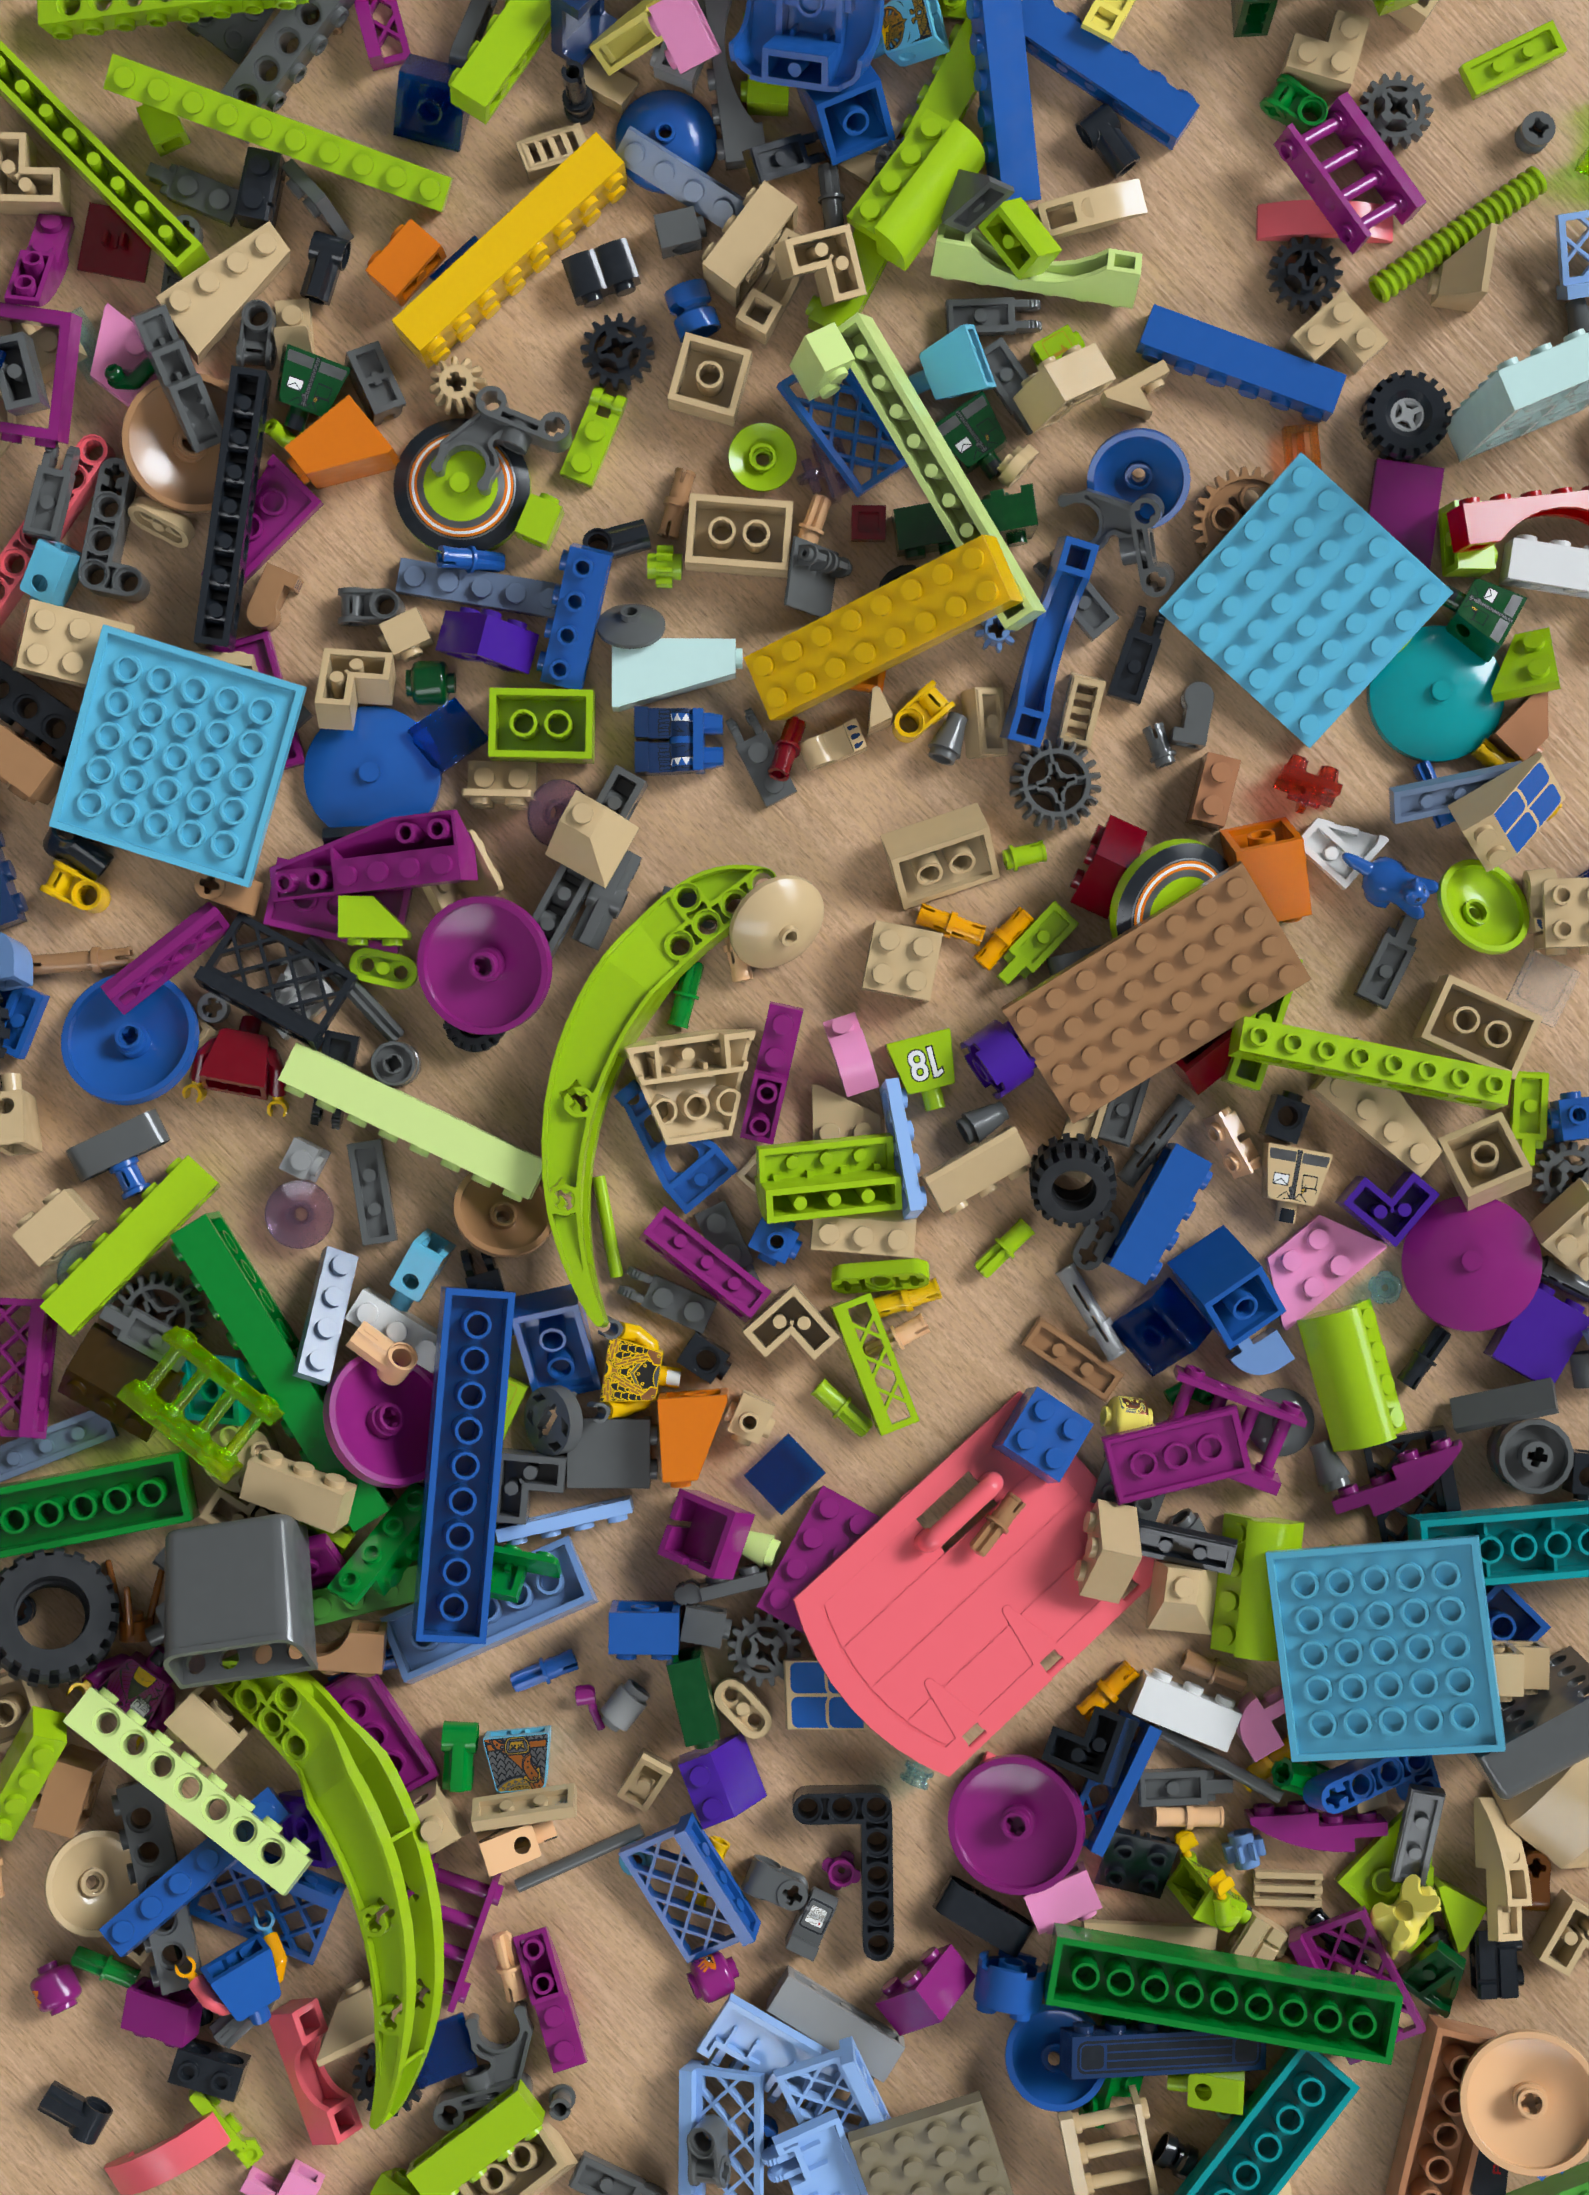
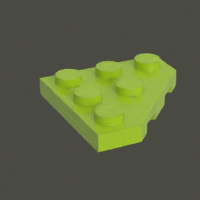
(1369, 1880)

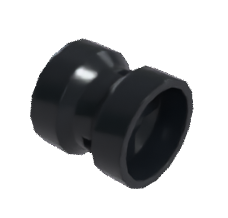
(1175, 2155)

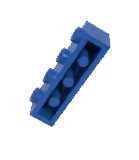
(576, 616)

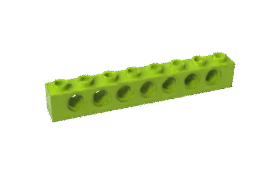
(93, 18)
(1370, 1063)

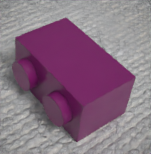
(166, 2018)

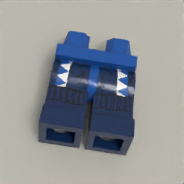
(686, 736)

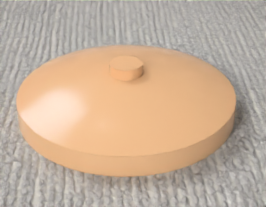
(1527, 2102)

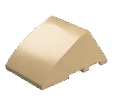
(692, 1081)
(1554, 1816)

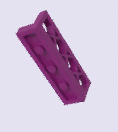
(372, 42)
(166, 958)
(705, 1264)

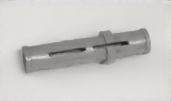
(1112, 1346)

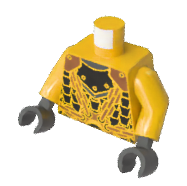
(631, 1372)

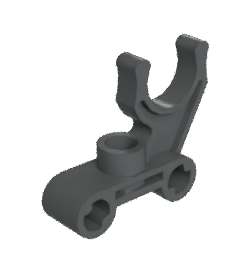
(504, 428)
(1133, 530)
(487, 2081)

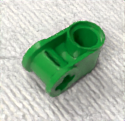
(1293, 104)

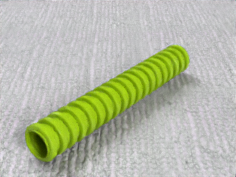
(1450, 239)

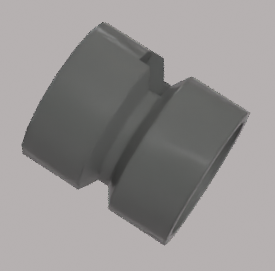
(396, 1063)

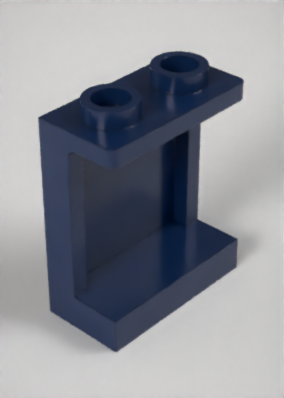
(576, 26)

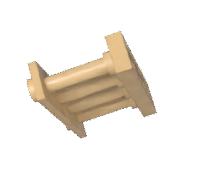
(1079, 2153)

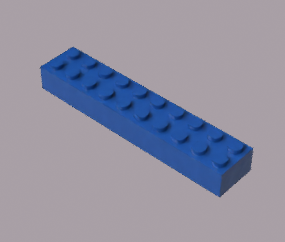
(463, 1466)

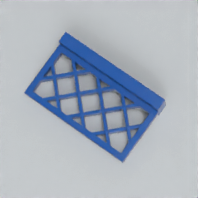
(818, 432)
(716, 1881)
(311, 1887)

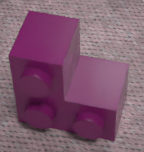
(925, 1992)

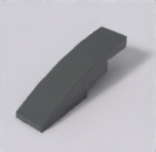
(178, 377)

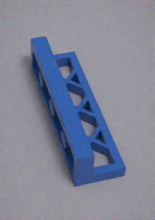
(1120, 1796)

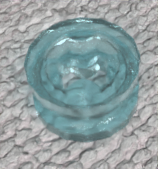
(916, 1775)

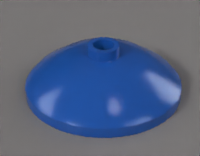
(688, 120)
(1154, 452)
(1029, 2066)

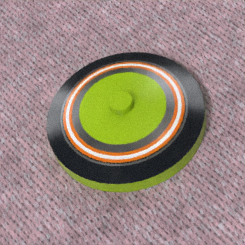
(450, 507)
(1161, 878)

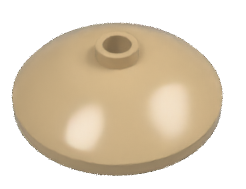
(776, 921)
(65, 1888)

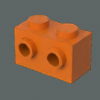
(405, 262)

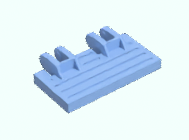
(761, 2044)
(815, 2158)

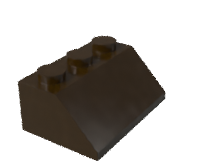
(101, 1371)

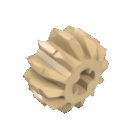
(444, 381)

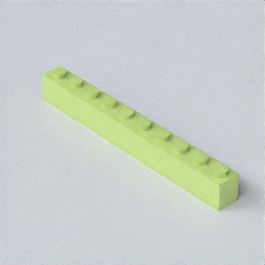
(928, 453)

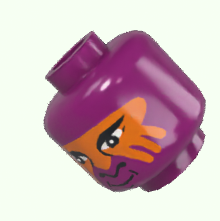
(712, 1977)
(55, 1988)

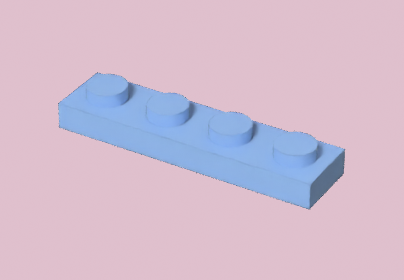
(906, 1163)
(580, 1517)

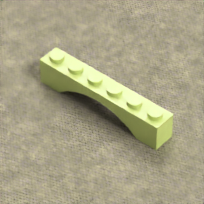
(1101, 278)

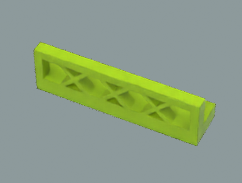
(862, 1369)

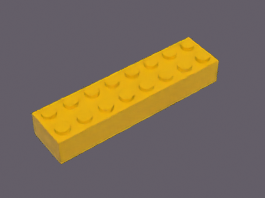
(512, 251)
(884, 628)

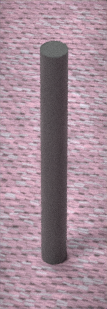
(1221, 1764)
(579, 1858)

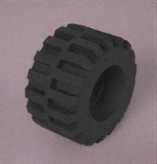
(1076, 1204)

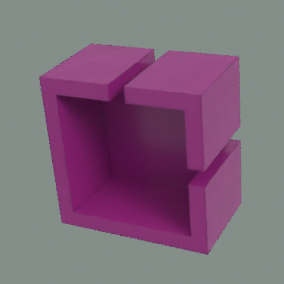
(715, 1534)

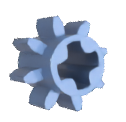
(990, 638)
(1243, 1849)

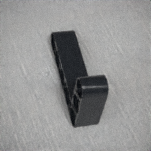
(871, 1855)

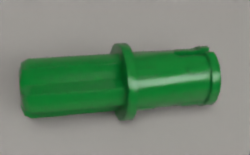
(686, 996)
(104, 1967)

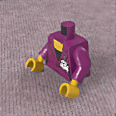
(139, 1685)

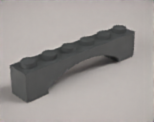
(737, 127)

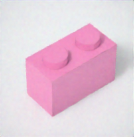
(684, 33)
(1065, 1901)

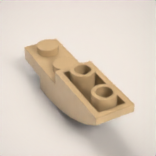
(1092, 209)
(1507, 1873)

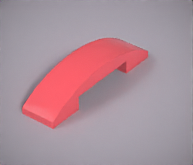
(1303, 217)
(169, 2157)

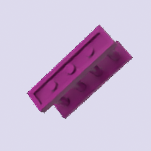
(1373, 158)
(1263, 1474)
(492, 1893)

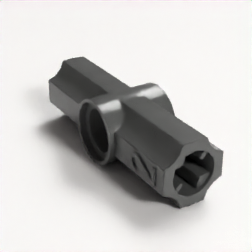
(606, 904)

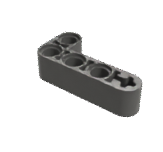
(116, 527)

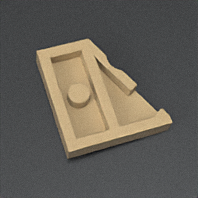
(839, 1117)

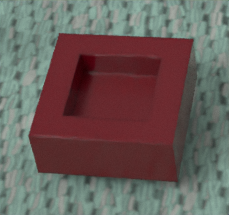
(868, 523)

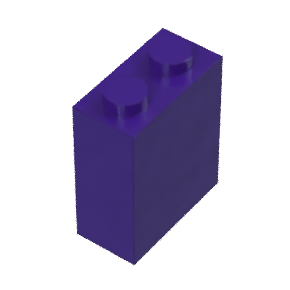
(1541, 1337)

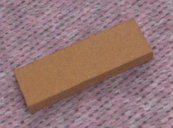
(1072, 1359)

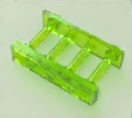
(170, 1419)

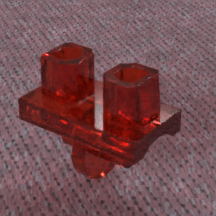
(1306, 787)

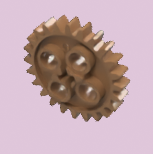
(1218, 499)

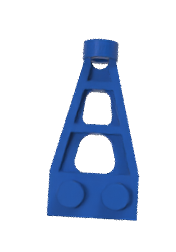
(699, 1179)

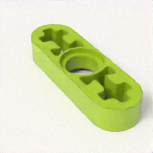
(880, 1276)

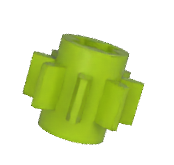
(664, 566)

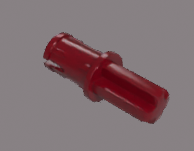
(787, 749)

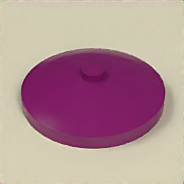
(484, 965)
(1471, 1265)
(378, 1426)
(1016, 1824)

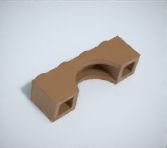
(356, 1651)

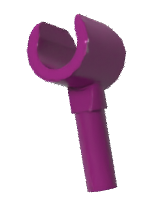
(586, 1696)

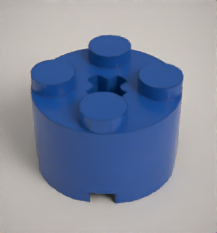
(1009, 1985)

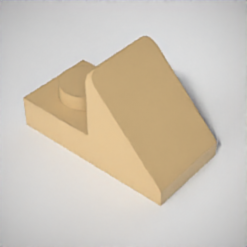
(294, 325)
(1129, 395)
(645, 1780)

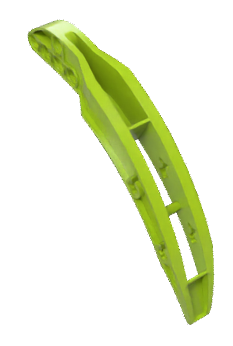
(590, 1054)
(381, 1855)

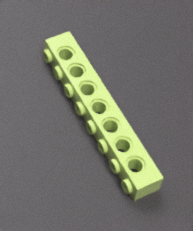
(86, 1721)

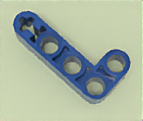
(1369, 1782)

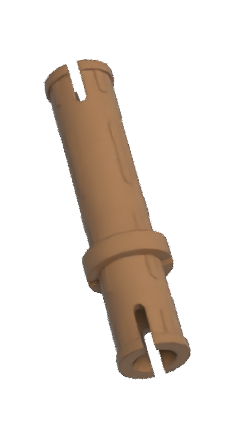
(95, 959)

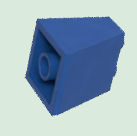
(850, 119)
(1227, 1286)

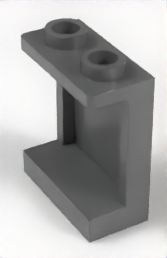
(614, 1454)

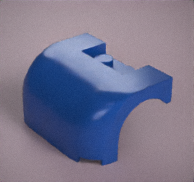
(808, 42)

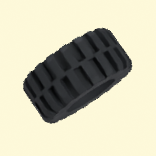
(100, 1609)

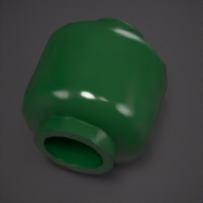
(430, 683)

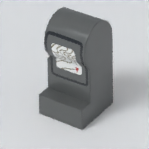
(1197, 709)
(811, 1923)

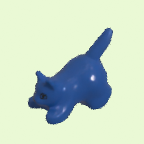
(1388, 881)

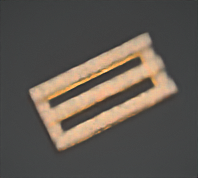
(1299, 430)

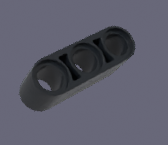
(983, 1916)

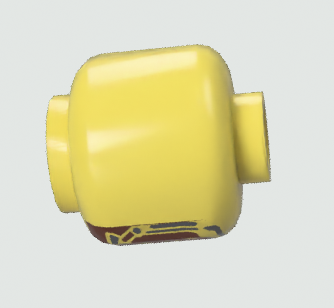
(1125, 1414)

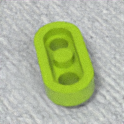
(384, 968)

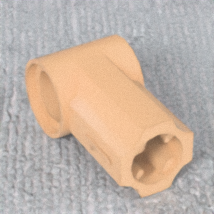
(382, 1353)

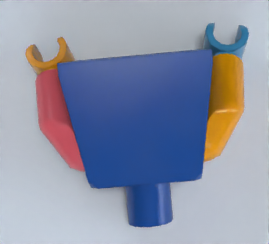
(242, 1978)

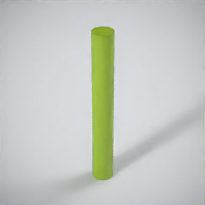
(607, 1226)

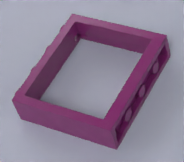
(64, 375)

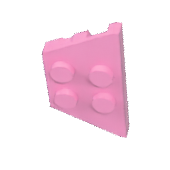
(118, 345)
(1317, 1264)

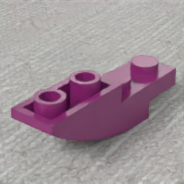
(43, 263)
(771, 1072)
(1412, 1476)
(1304, 1828)
(551, 1999)

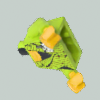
(1206, 1894)

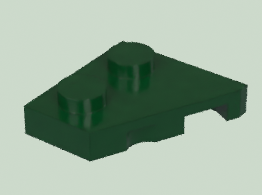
(1434, 1976)

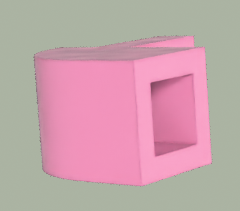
(851, 1054)
(1255, 1724)
(298, 2181)

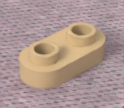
(1016, 464)
(161, 521)
(741, 1707)

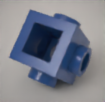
(1561, 1117)
(772, 1254)

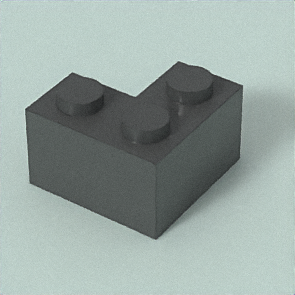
(21, 376)
(524, 1472)

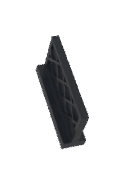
(263, 1007)
(1444, 1486)

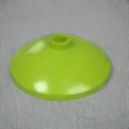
(1483, 907)

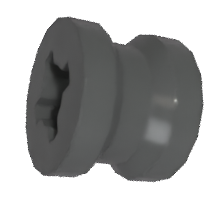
(1529, 139)

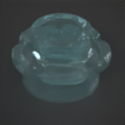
(1391, 1294)

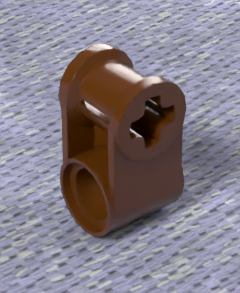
(1539, 1877)

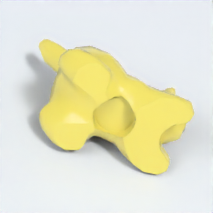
(1403, 1919)

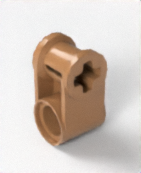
(230, 894)

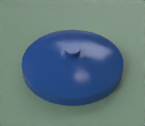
(369, 771)
(131, 1054)

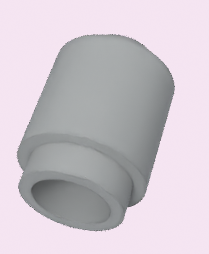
(624, 1706)

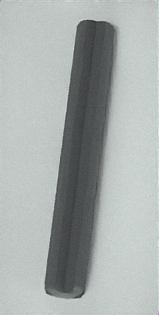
(359, 995)

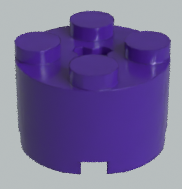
(998, 1058)

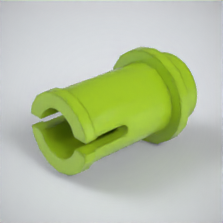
(1024, 855)

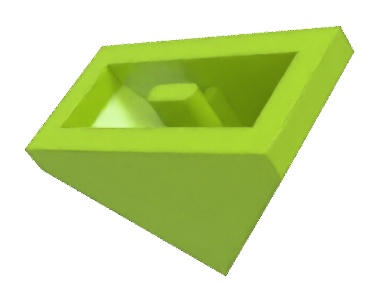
(1460, 1913)

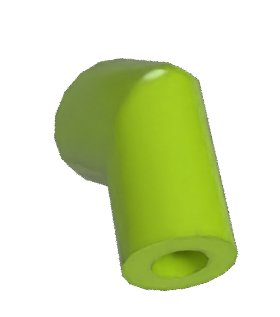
(279, 432)

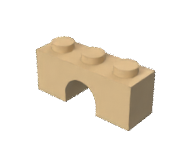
(768, 301)

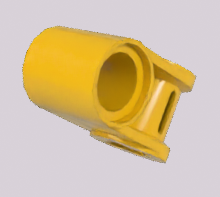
(925, 708)
(71, 887)

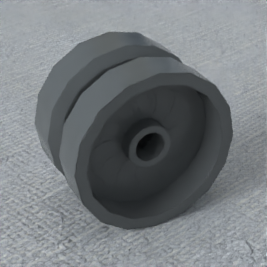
(1548, 1463)

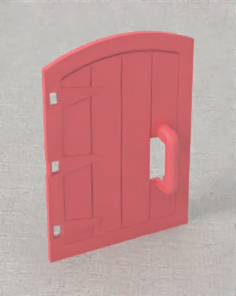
(954, 1637)

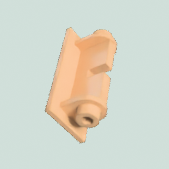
(1237, 1156)

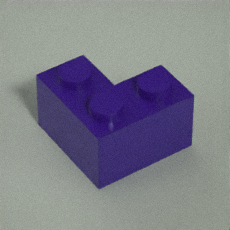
(487, 639)
(1388, 1214)

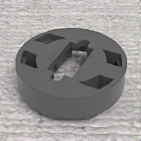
(567, 1426)

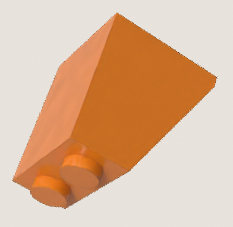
(340, 448)
(1275, 861)
(687, 1430)

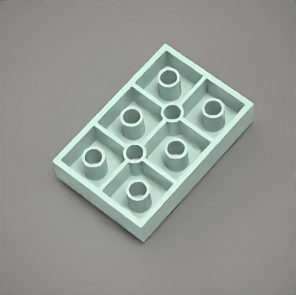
(1523, 396)

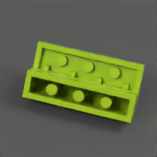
(913, 186)
(827, 1178)
(1352, 1376)
(1243, 1600)

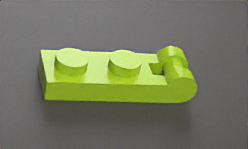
(593, 438)

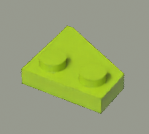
(1527, 667)

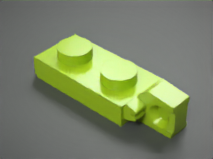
(1037, 943)
(1529, 1111)
(245, 2148)

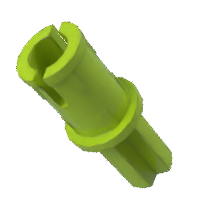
(1004, 1248)
(842, 1408)

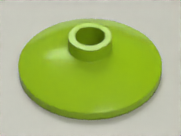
(762, 440)

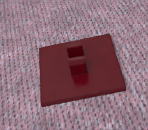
(112, 246)

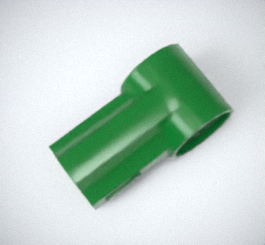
(459, 1746)
(1294, 1775)

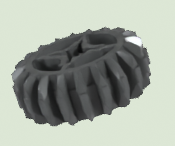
(1083, 778)
(153, 1303)

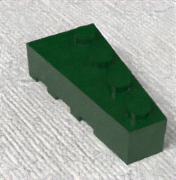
(921, 531)

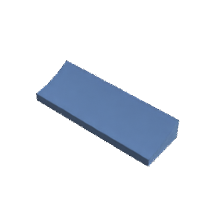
(539, 1604)

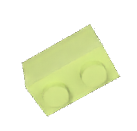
(822, 362)

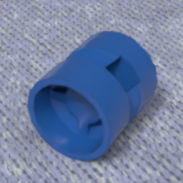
(690, 305)

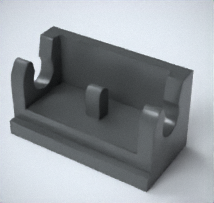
(374, 382)

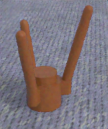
(132, 1622)

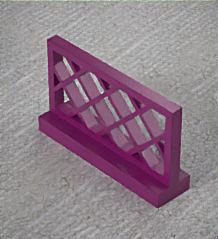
(37, 1370)
(1310, 1955)

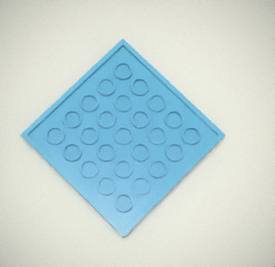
(1305, 600)
(177, 756)
(1385, 1650)

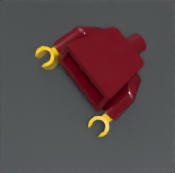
(239, 1065)

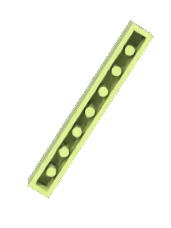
(413, 1121)

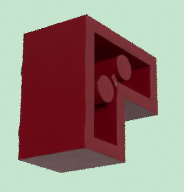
(1107, 858)

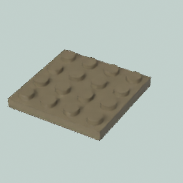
(932, 2152)

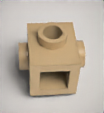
(750, 1405)

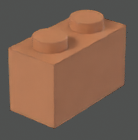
(1213, 791)

